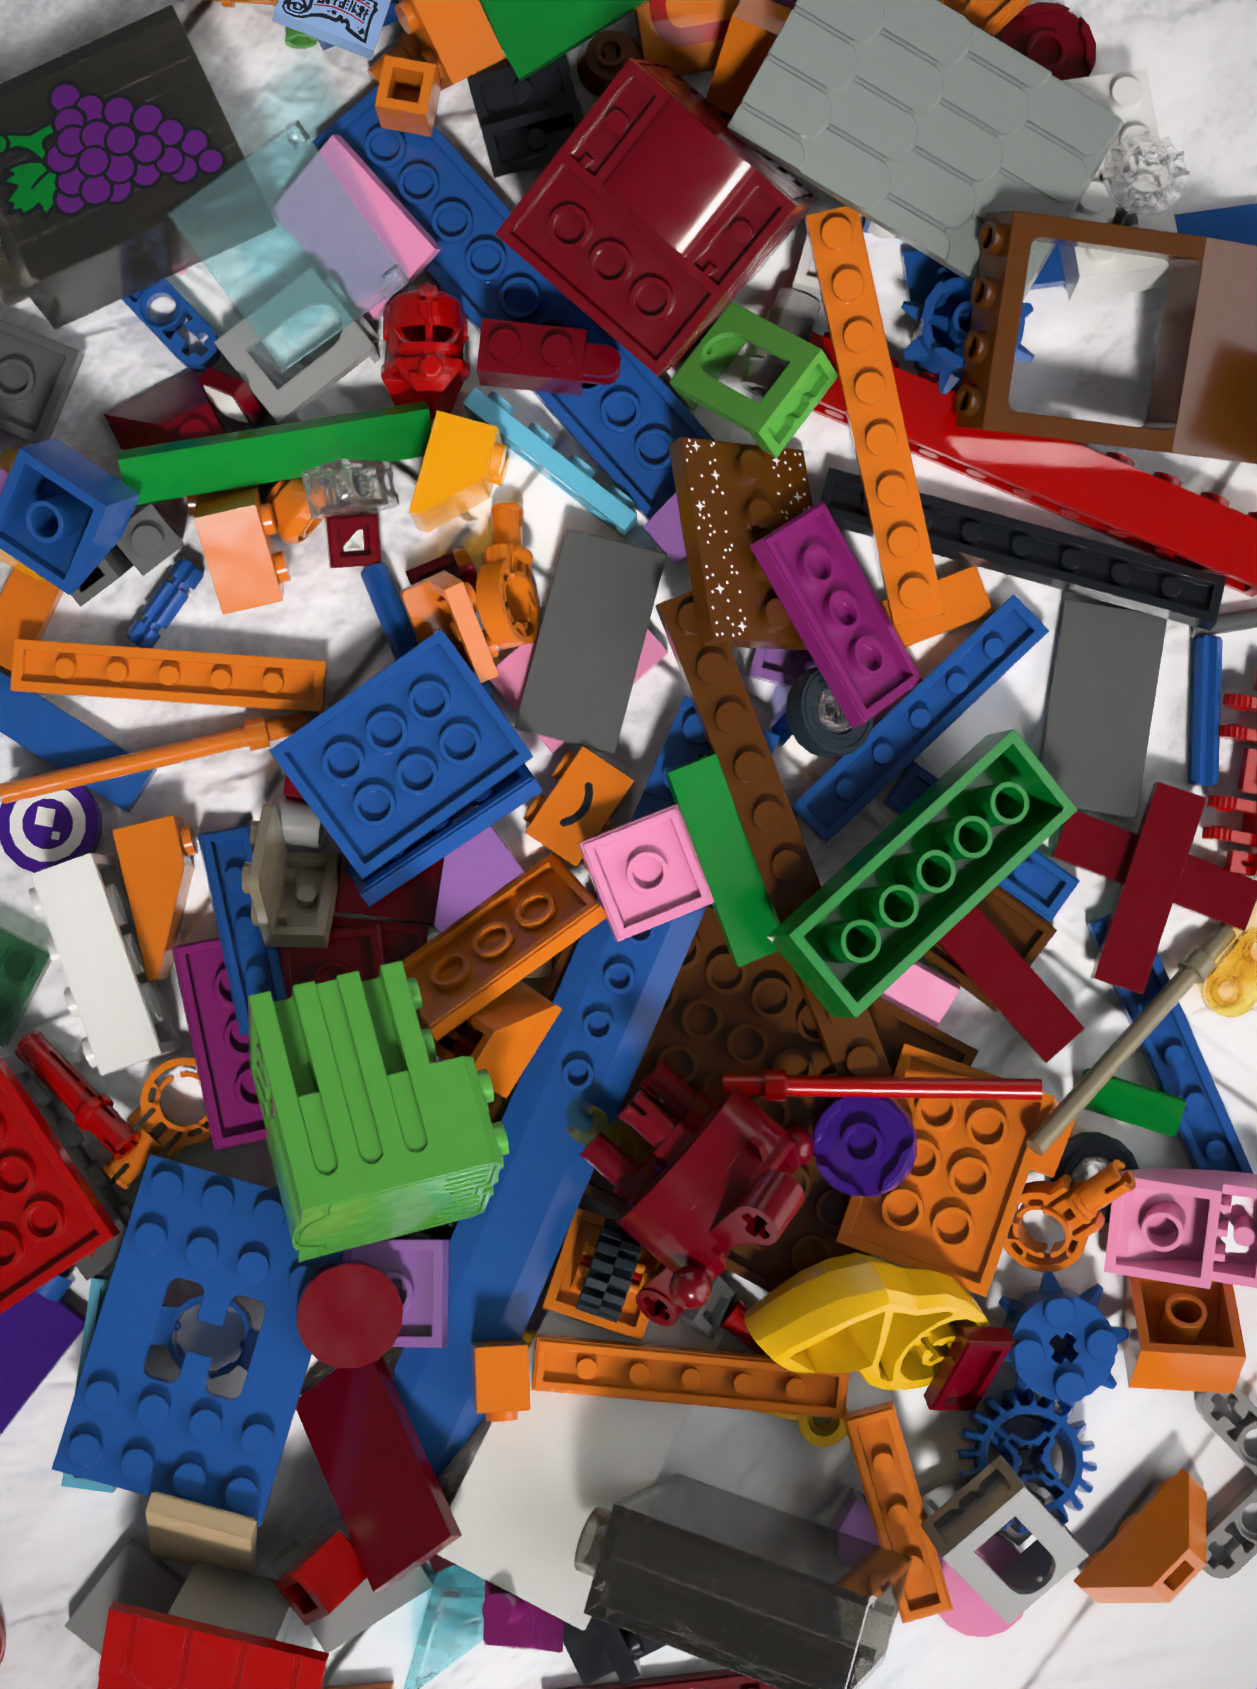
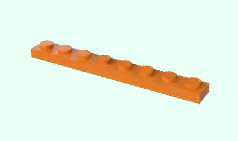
(874, 415)

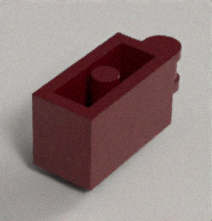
(542, 358)

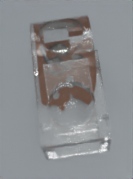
(350, 487)

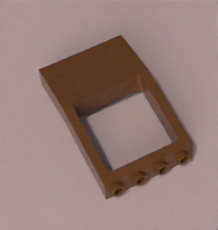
(1205, 354)

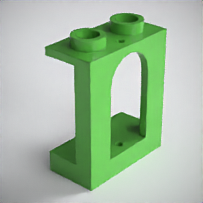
(788, 400)

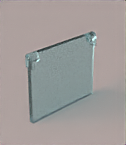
(288, 246)

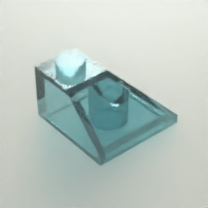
(449, 1626)

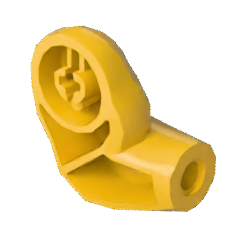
(864, 1320)

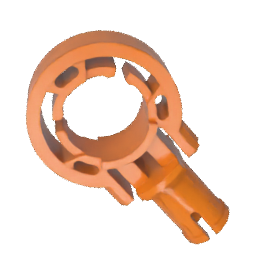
(509, 580)
(149, 1141)
(1073, 1208)

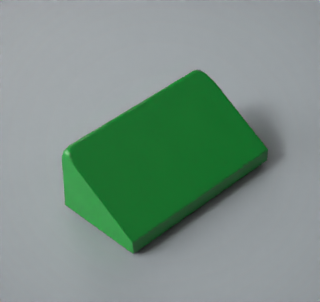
(1138, 1105)

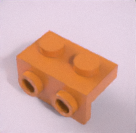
(451, 606)

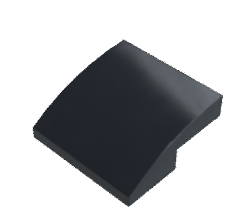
(525, 119)

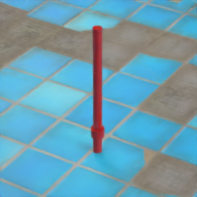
(777, 1085)

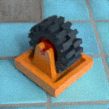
(601, 1276)

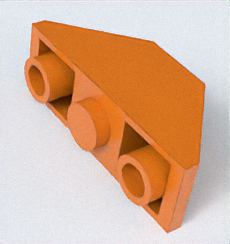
(1154, 1548)

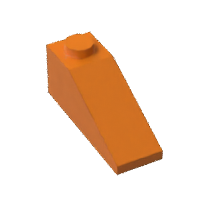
(157, 880)

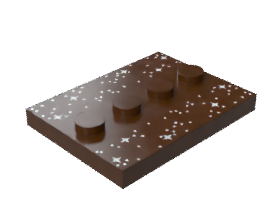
(725, 503)

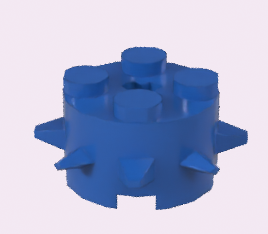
(941, 334)
(1089, 1348)

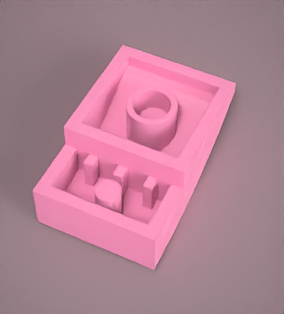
(1186, 1228)

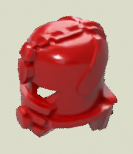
(425, 348)

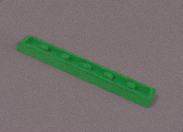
(273, 452)

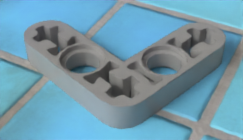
(1232, 1513)

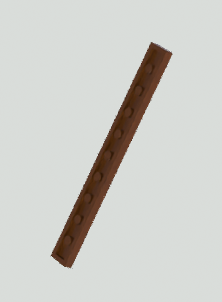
(764, 813)

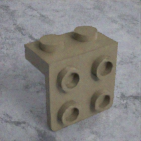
(289, 890)

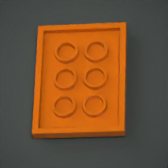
(963, 1183)

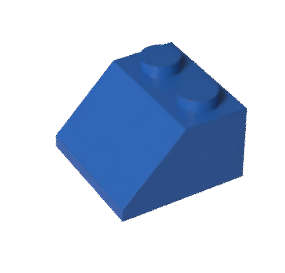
(62, 513)

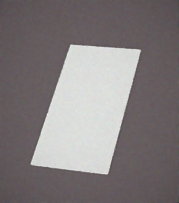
(552, 1468)

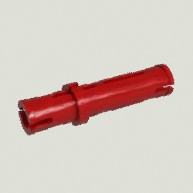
(91, 1109)

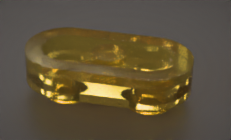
(1240, 971)

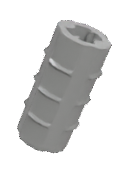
(792, 312)

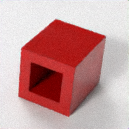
(321, 1577)

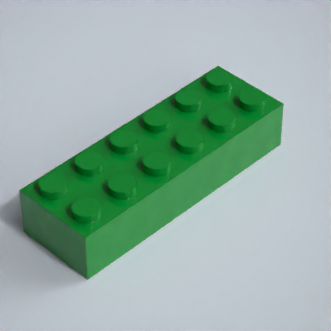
(922, 874)

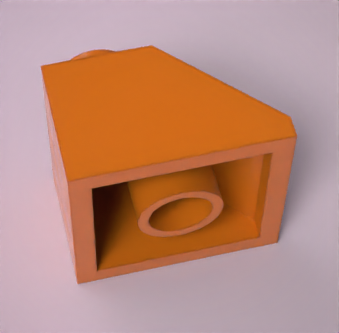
(1182, 1336)

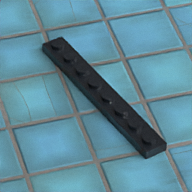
(1046, 556)

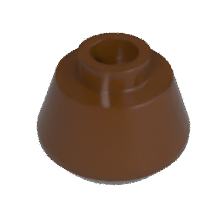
(594, 70)

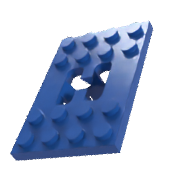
(178, 1433)

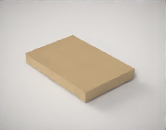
(198, 1532)

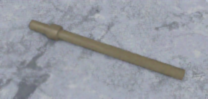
(1193, 969)

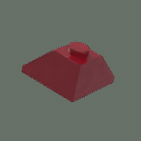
(166, 415)

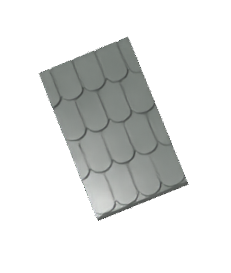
(922, 123)

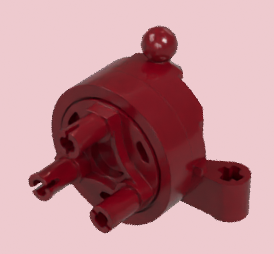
(705, 1187)

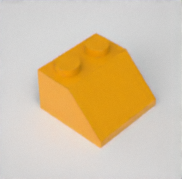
(457, 470)

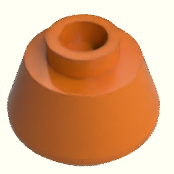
(292, 510)

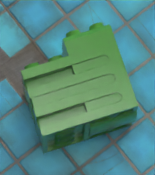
(360, 1118)

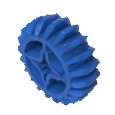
(1054, 1425)

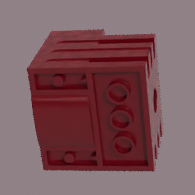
(655, 214)

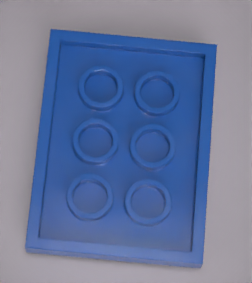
(401, 754)

